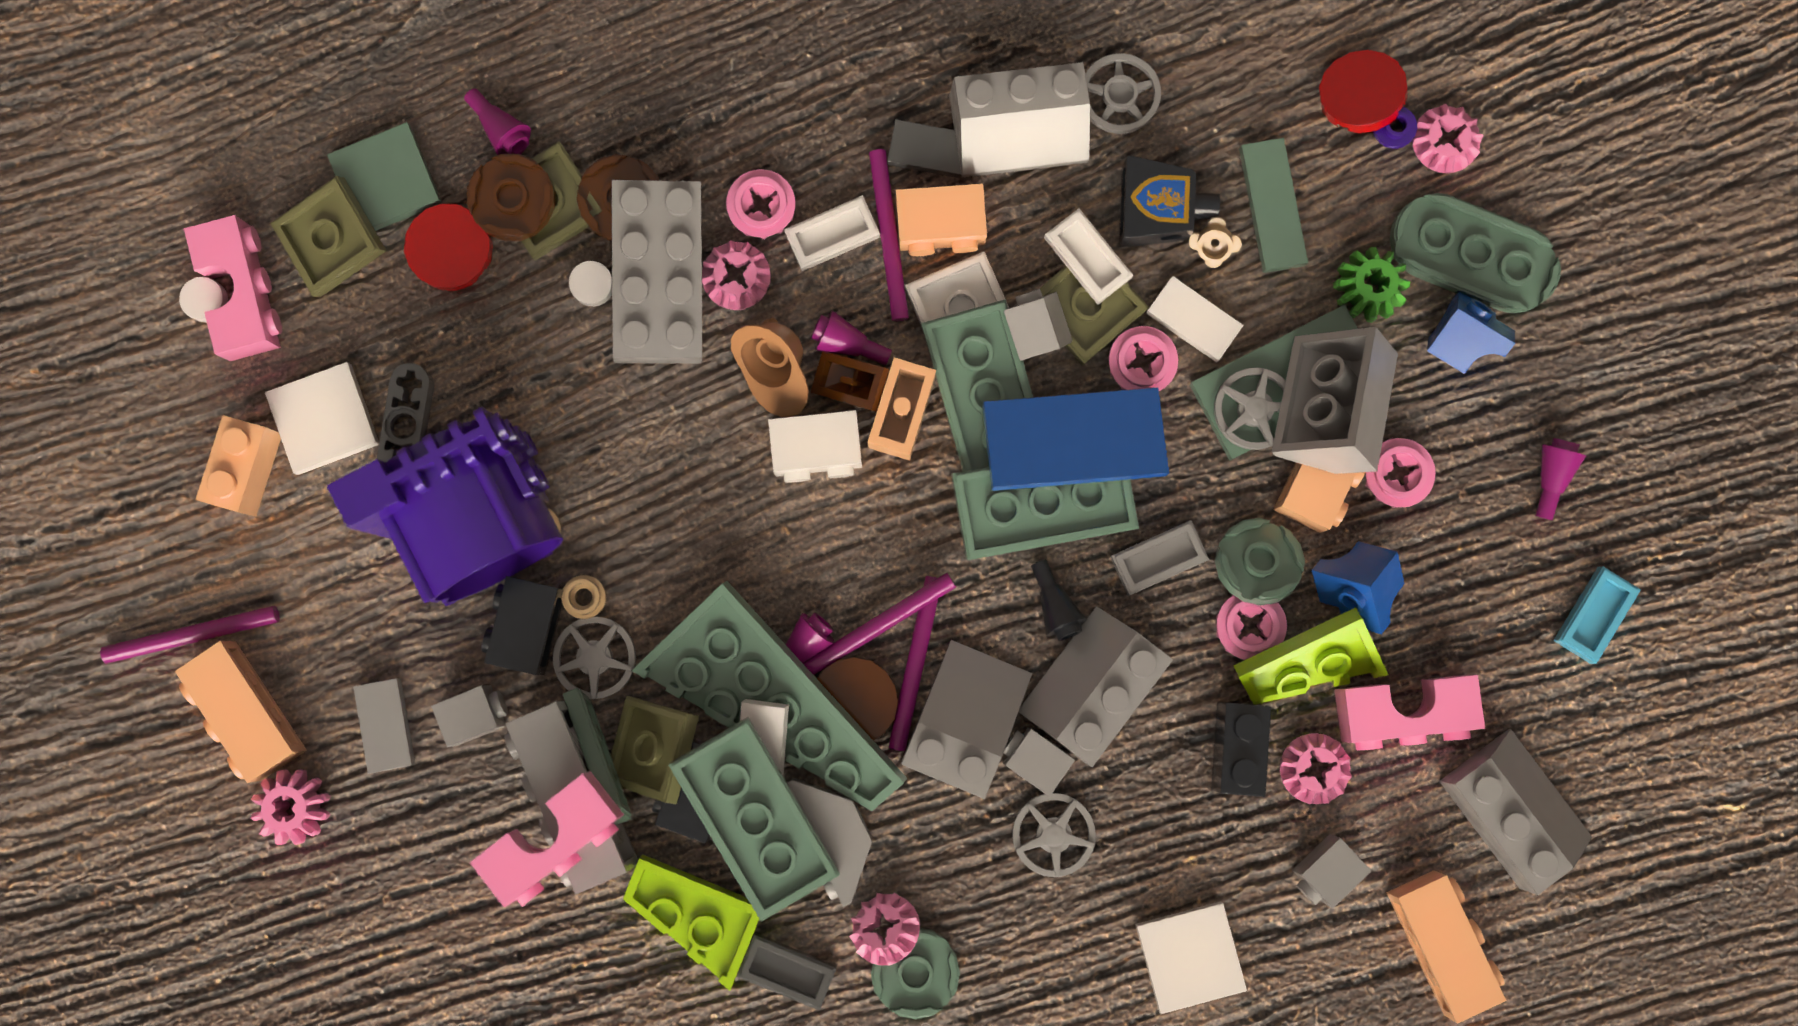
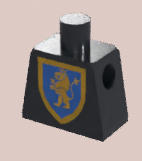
(1160, 203)

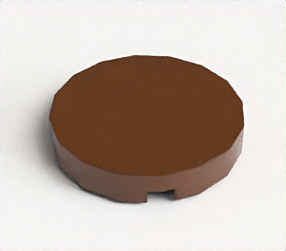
(598, 181)
(511, 197)
(863, 692)

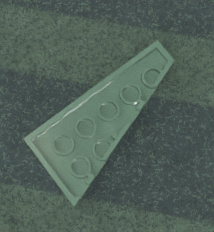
(732, 656)

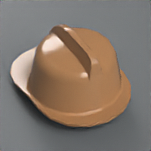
(771, 365)

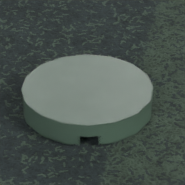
(1259, 561)
(920, 981)

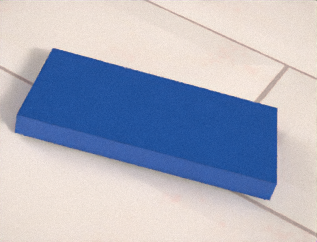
(1075, 439)

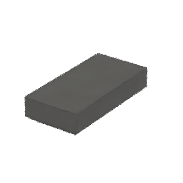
(925, 149)
(787, 971)

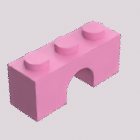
(246, 321)
(1448, 707)
(515, 867)

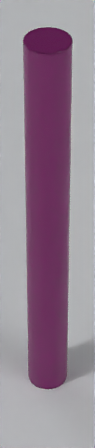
(888, 235)
(881, 623)
(189, 634)
(913, 674)

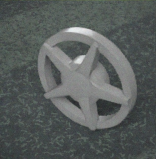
(1122, 92)
(1252, 409)
(594, 656)
(1054, 835)

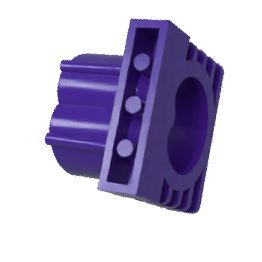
(456, 506)

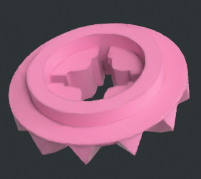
(1446, 157)
(765, 184)
(733, 295)
(1151, 342)
(1417, 482)
(1271, 624)
(1297, 759)
(900, 937)

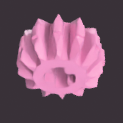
(275, 804)

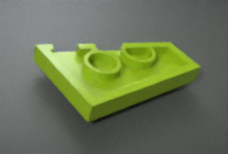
(1317, 656)
(697, 914)

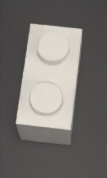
(815, 445)

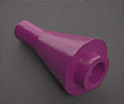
(503, 130)
(841, 337)
(1557, 469)
(810, 636)

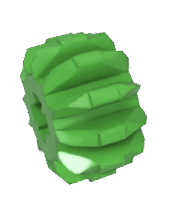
(1381, 274)

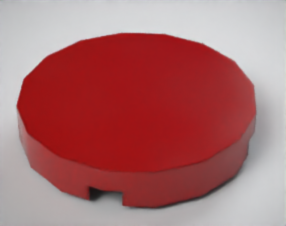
(1363, 91)
(447, 247)

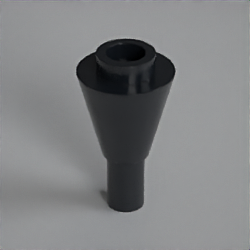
(1060, 613)

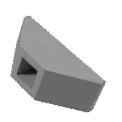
(841, 832)

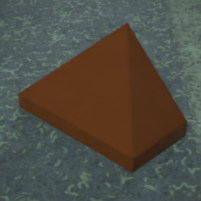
(849, 381)

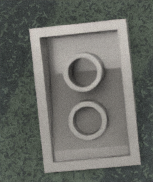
(967, 719)

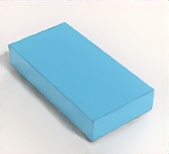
(1597, 615)

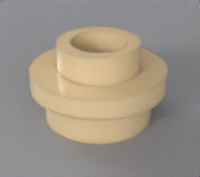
(571, 591)

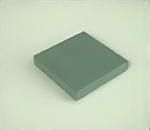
(387, 175)

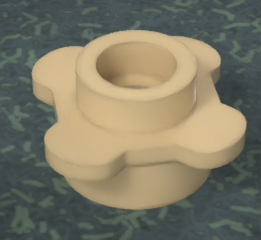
(1216, 254)

